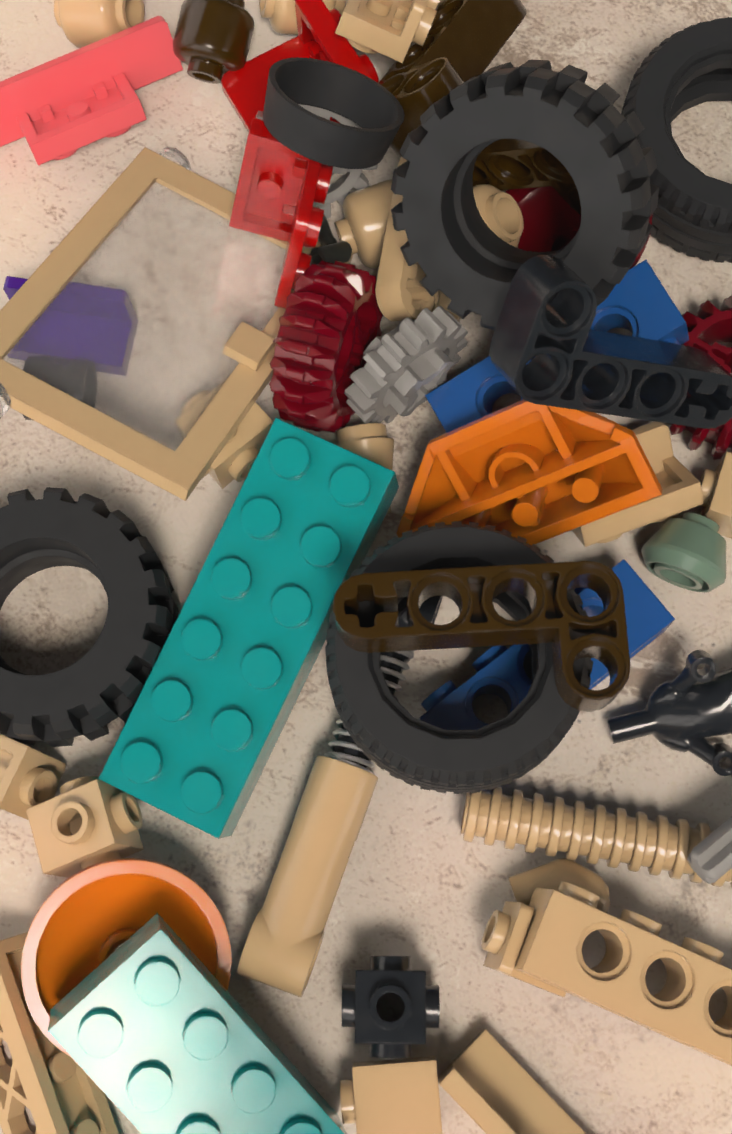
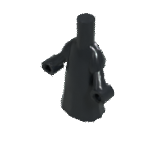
(685, 713)

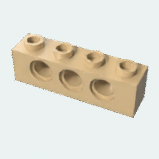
(618, 982)

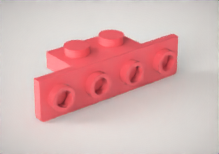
(86, 91)

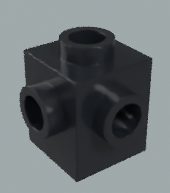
(420, 1012)

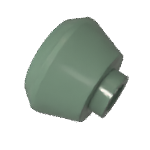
(687, 553)

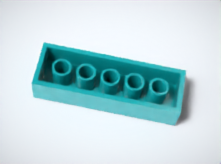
(250, 630)

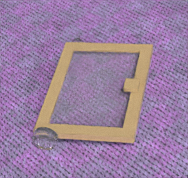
(147, 325)

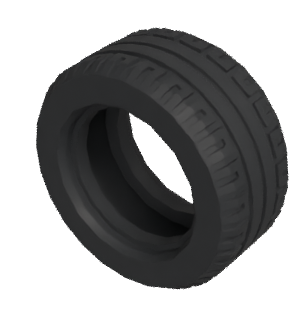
(678, 75)
(420, 751)

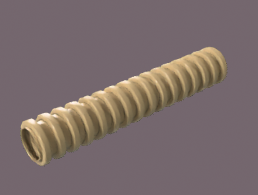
(584, 832)

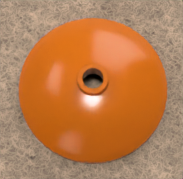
(101, 910)

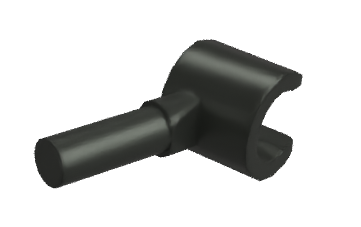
(330, 250)

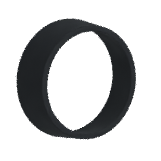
(337, 90)

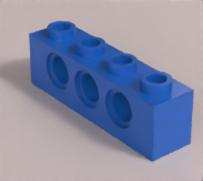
(634, 304)
(502, 669)

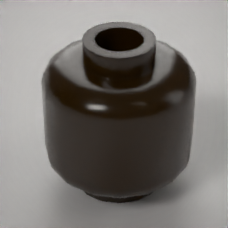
(213, 37)

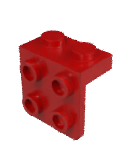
(315, 40)
(277, 201)

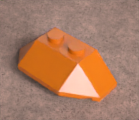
(530, 473)

